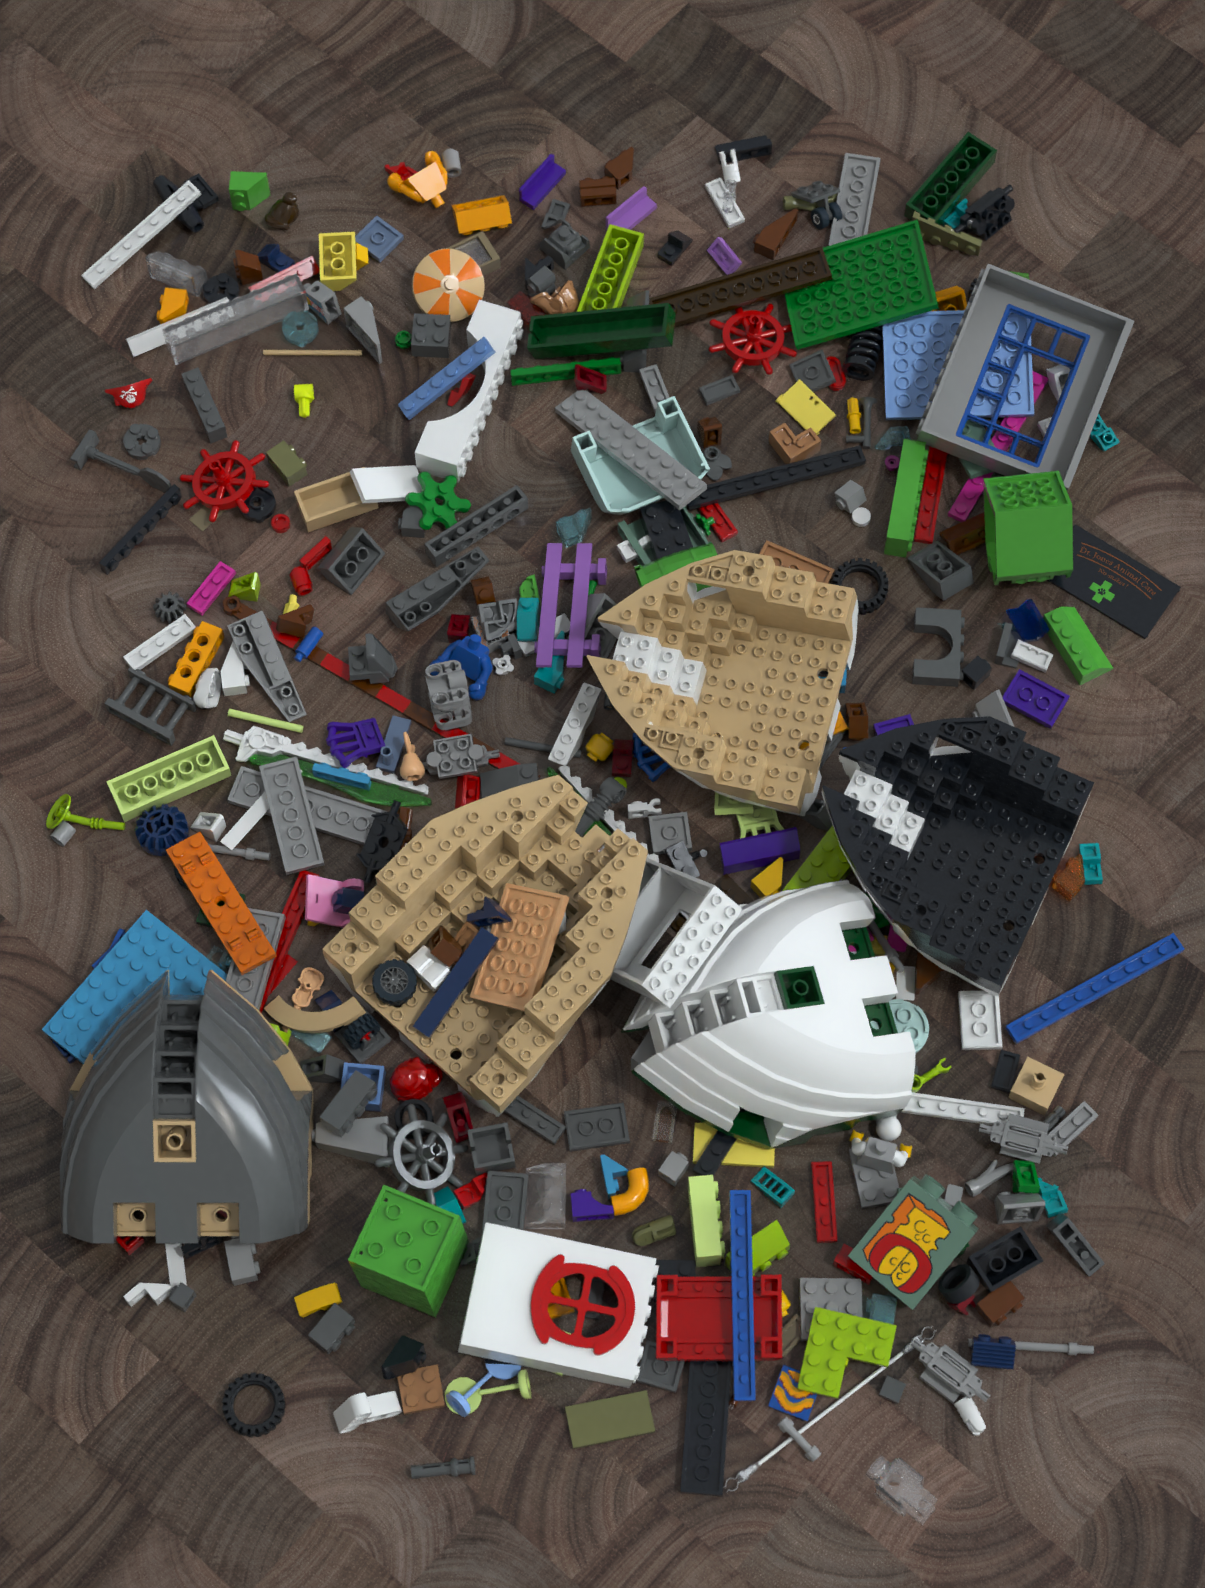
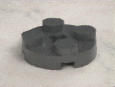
(138, 432)

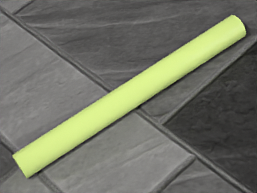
(265, 720)

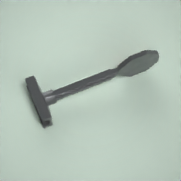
(87, 450)

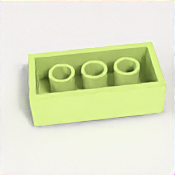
(704, 1220)

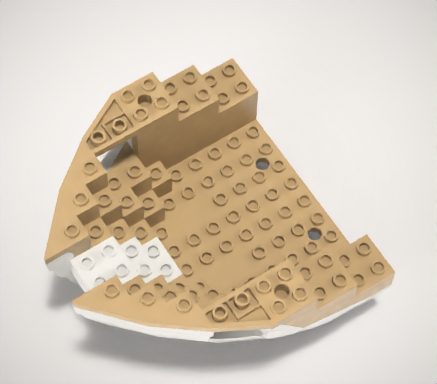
(731, 674)

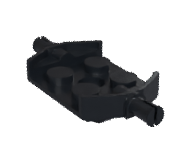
(384, 826)

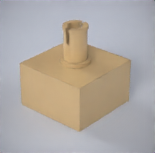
(1036, 1086)

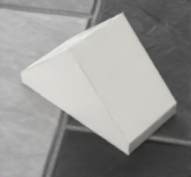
(210, 825)

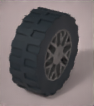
(394, 982)

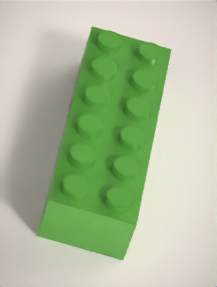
(906, 498)

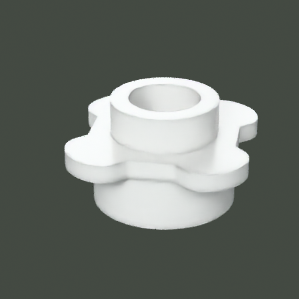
(502, 670)

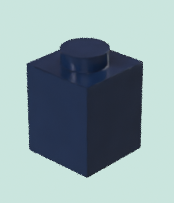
(346, 899)

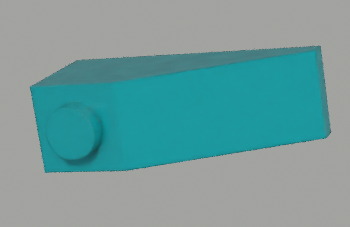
(551, 677)

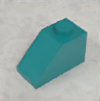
(528, 619)

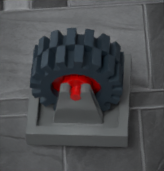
(363, 1037)

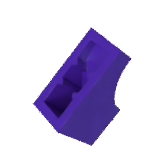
(587, 1208)

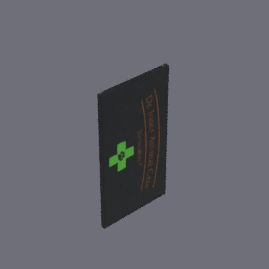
(1116, 584)

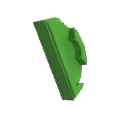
(529, 588)

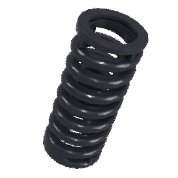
(860, 362)

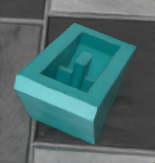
(446, 1200)

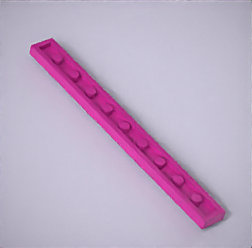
(974, 487)

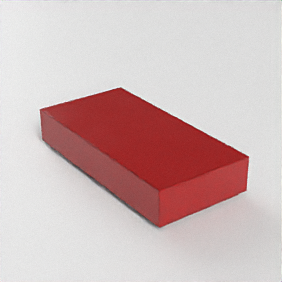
(316, 553)

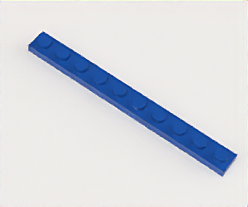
(1094, 988)
(742, 1295)

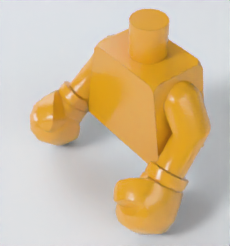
(424, 184)

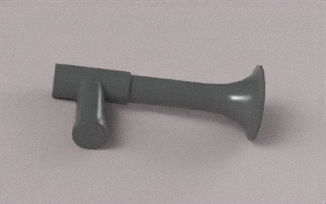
(865, 439)

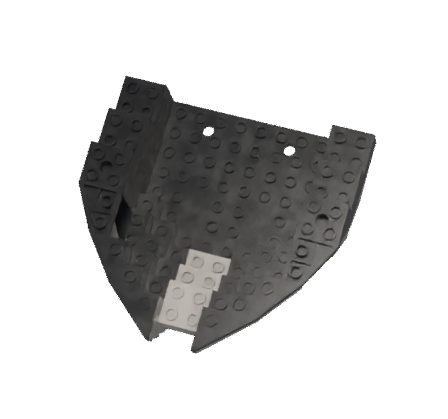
(954, 836)

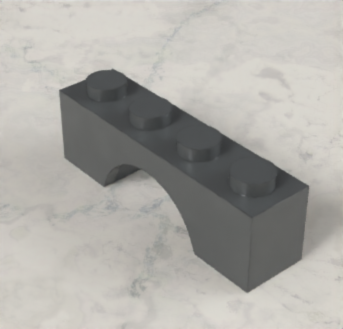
(204, 405)

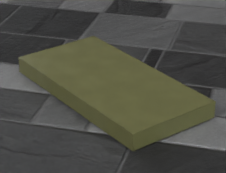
(610, 1419)

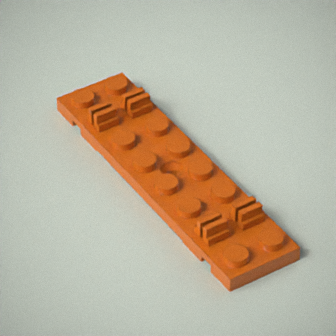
(233, 920)

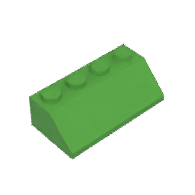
(1076, 644)

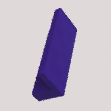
(541, 182)

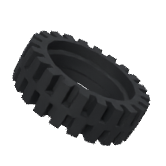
(873, 570)
(233, 1390)

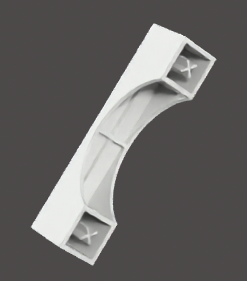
(449, 441)

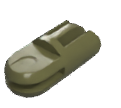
(654, 1231)

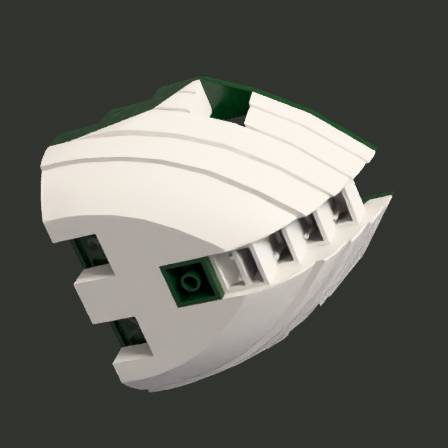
(784, 1024)

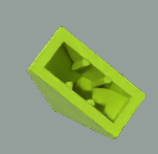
(246, 587)

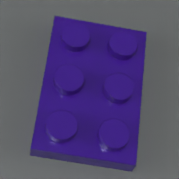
(1035, 699)

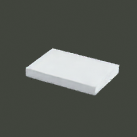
(979, 1020)

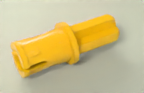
(854, 415)

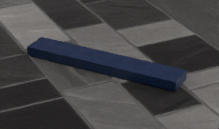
(456, 982)

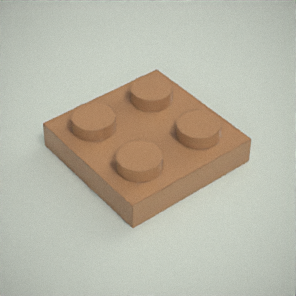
(421, 1390)

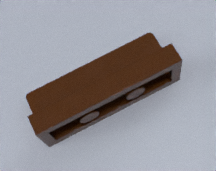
(965, 534)

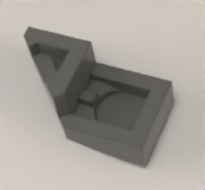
(556, 214)

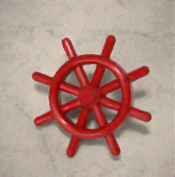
(753, 338)
(224, 480)

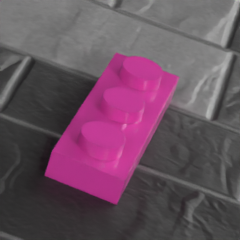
(211, 588)

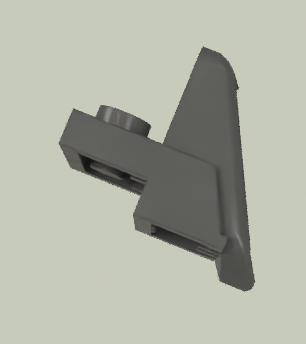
(371, 661)

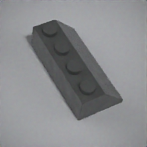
(635, 359)

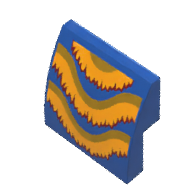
(788, 1398)

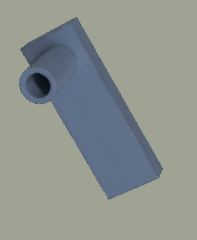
(394, 744)

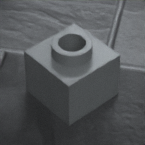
(182, 1296)

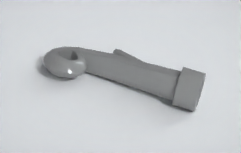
(987, 1178)

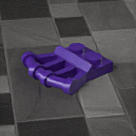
(365, 733)

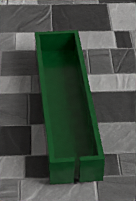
(601, 331)

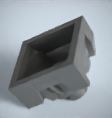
(565, 245)

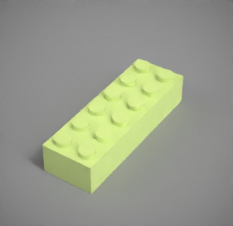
(169, 778)

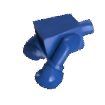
(474, 661)

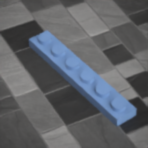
(446, 378)

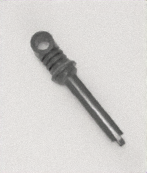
(610, 792)

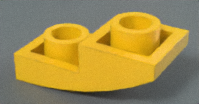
(317, 1299)

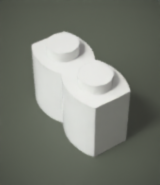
(429, 968)

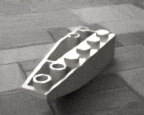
(265, 661)

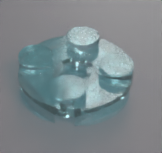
(300, 337)

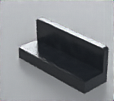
(745, 148)

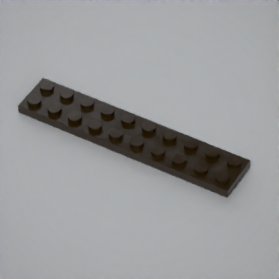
(747, 286)

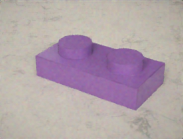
(724, 256)

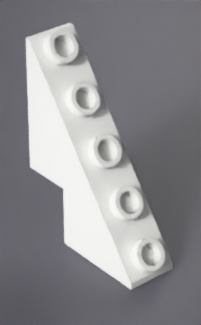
(574, 728)

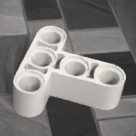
(363, 1409)

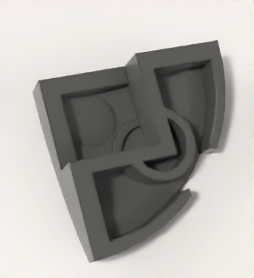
(496, 617)

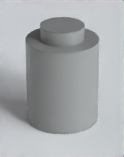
(451, 162)

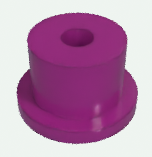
(892, 462)

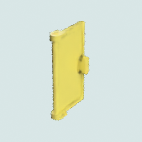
(806, 411)

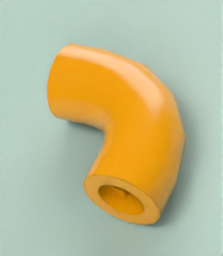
(635, 1193)

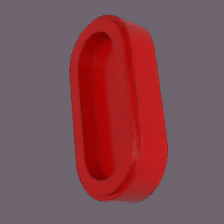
(838, 373)

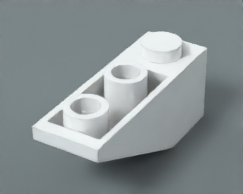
(233, 674)

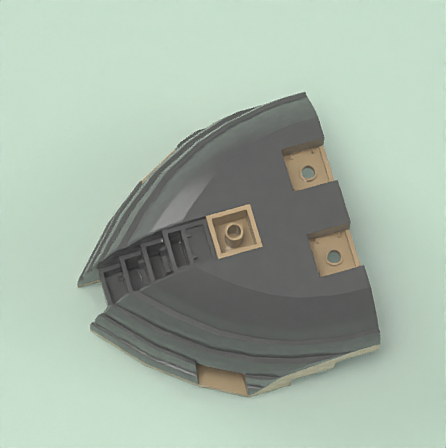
(184, 1117)

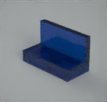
(1028, 621)

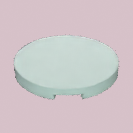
(909, 1019)

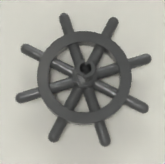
(421, 1154)

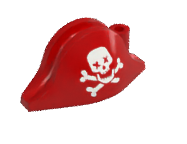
(130, 395)

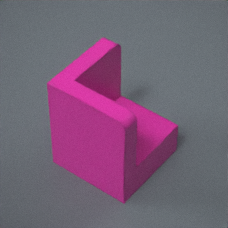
(896, 941)

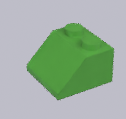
(248, 189)

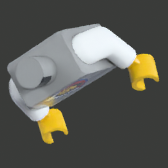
(878, 1153)

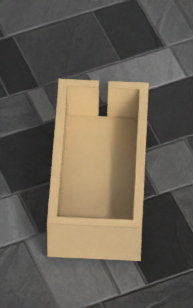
(330, 502)

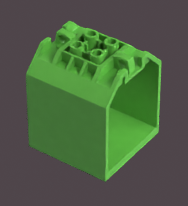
(1028, 527)

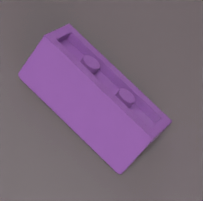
(632, 210)

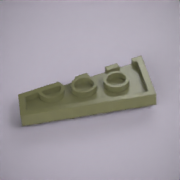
(947, 237)

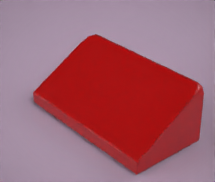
(467, 790)

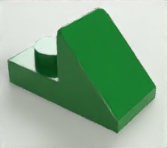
(1025, 1177)

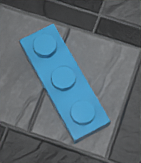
(342, 776)

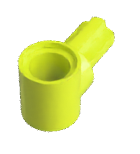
(303, 396)

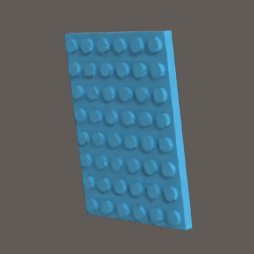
(121, 976)

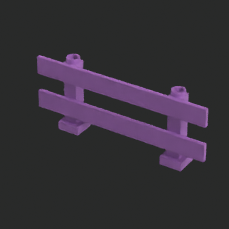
(581, 572)

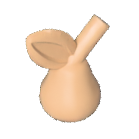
(411, 766)

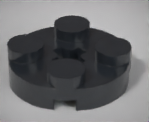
(217, 283)
(266, 508)

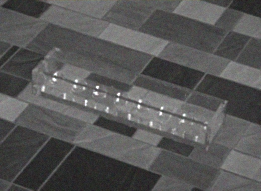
(235, 319)

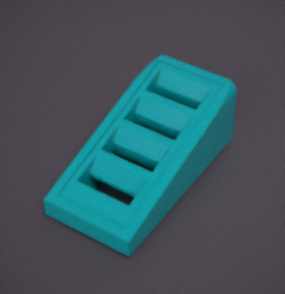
(789, 1191)

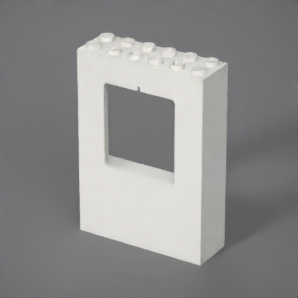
(660, 899)

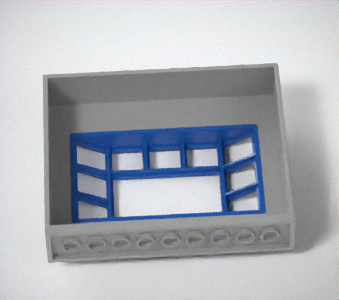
(971, 353)

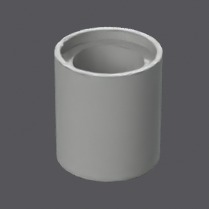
(63, 833)

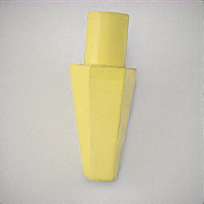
(292, 605)

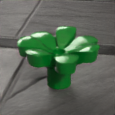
(704, 523)

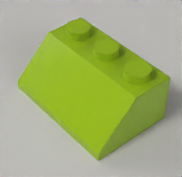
(766, 1247)

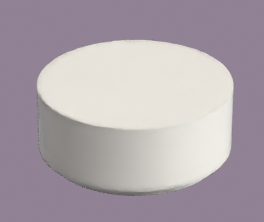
(861, 517)

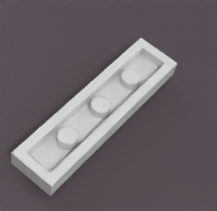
(160, 643)

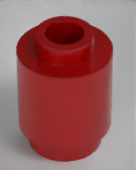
(301, 581)

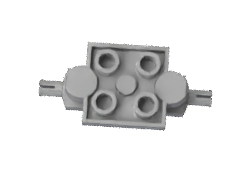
(457, 757)
(1023, 1138)
(949, 1372)

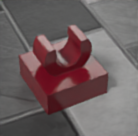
(961, 1306)

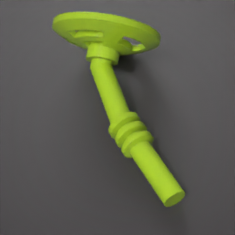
(62, 813)

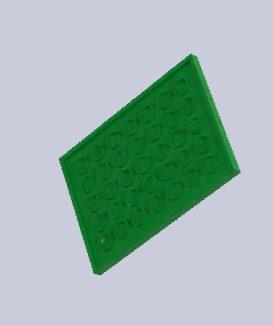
(871, 285)

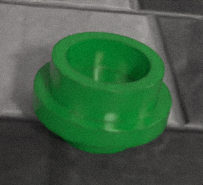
(403, 339)

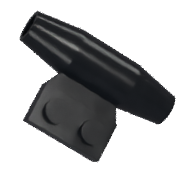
(190, 215)

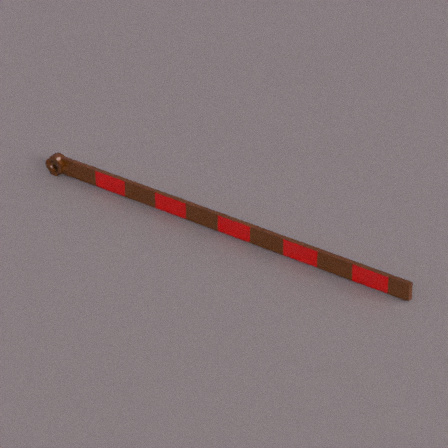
(375, 690)

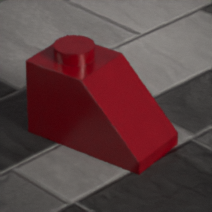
(458, 1116)

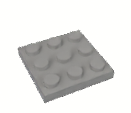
(830, 1294)

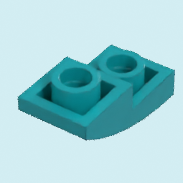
(1103, 436)

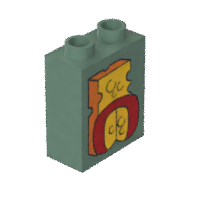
(915, 1240)

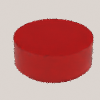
(280, 523)

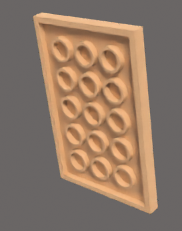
(524, 948)

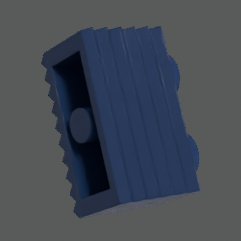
(993, 1352)

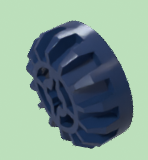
(163, 833)

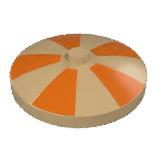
(448, 284)

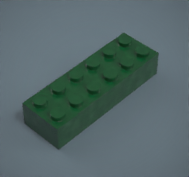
(952, 179)

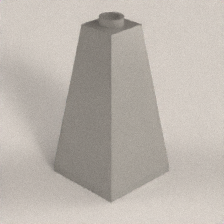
(362, 1142)

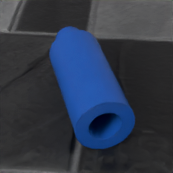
(308, 644)

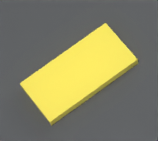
(740, 1154)

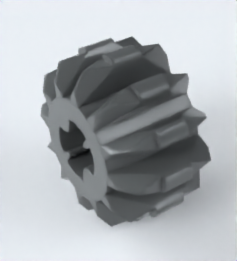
(176, 607)

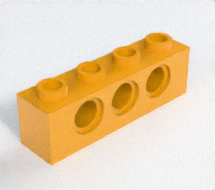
(204, 633)

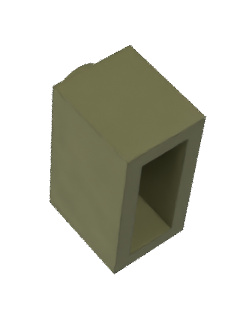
(286, 463)

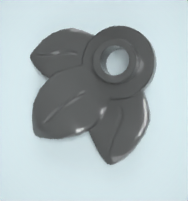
(717, 463)

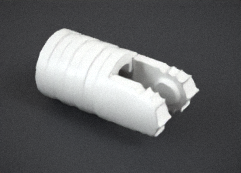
(730, 171)
(970, 1415)

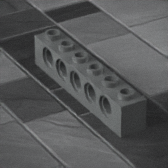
(476, 526)

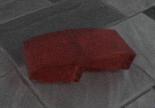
(522, 303)

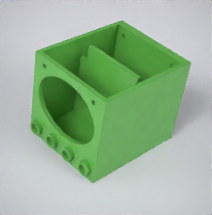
(409, 1250)

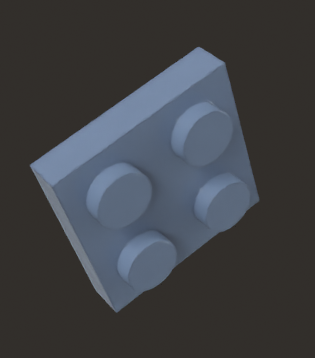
(379, 238)

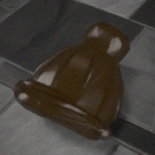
(283, 212)

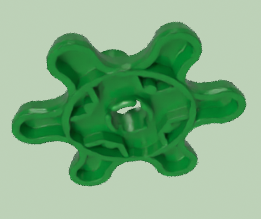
(431, 510)

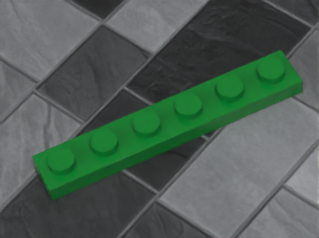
(562, 371)

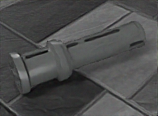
(452, 1467)

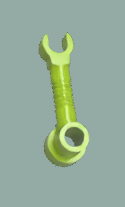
(919, 1080)

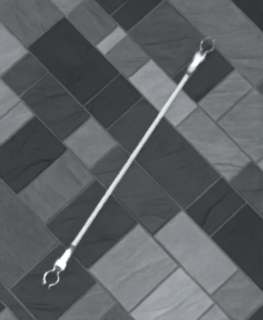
(744, 1474)

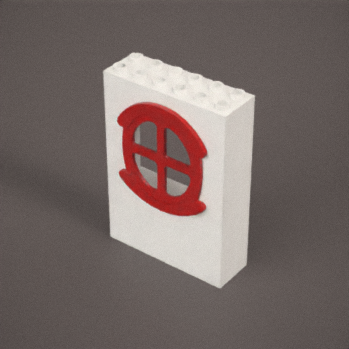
(511, 1299)

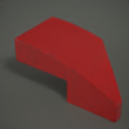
(403, 171)
(458, 393)
(471, 1192)

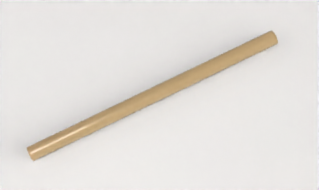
(314, 352)

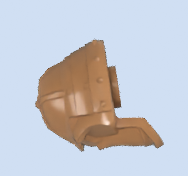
(561, 301)

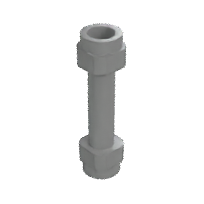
(786, 1425)

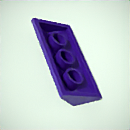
(759, 850)

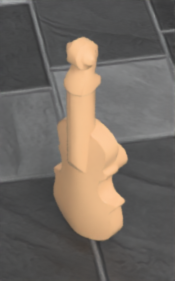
(310, 981)

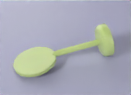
(464, 1384)

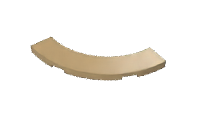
(314, 1021)

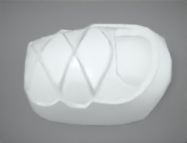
(208, 688)

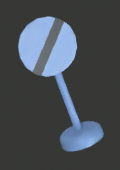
(495, 1368)

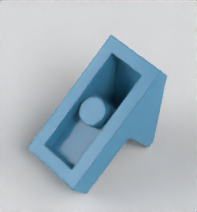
(611, 1170)

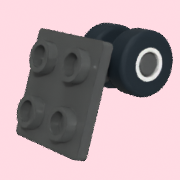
(819, 193)

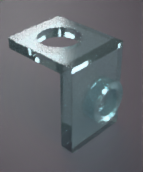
(224, 961)

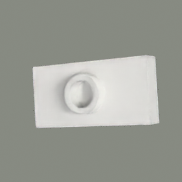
(1031, 656)

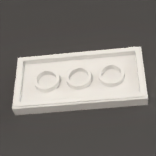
(385, 483)

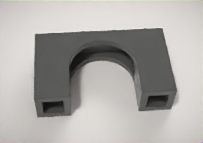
(948, 625)

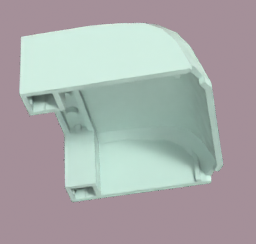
(615, 486)

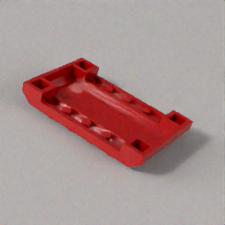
(697, 1318)

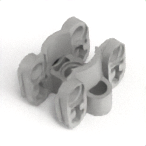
(449, 694)

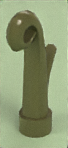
(791, 203)

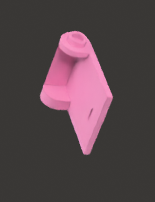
(319, 899)

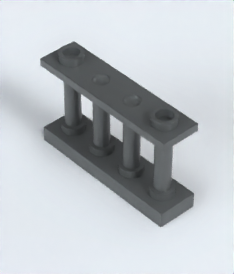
(150, 724)

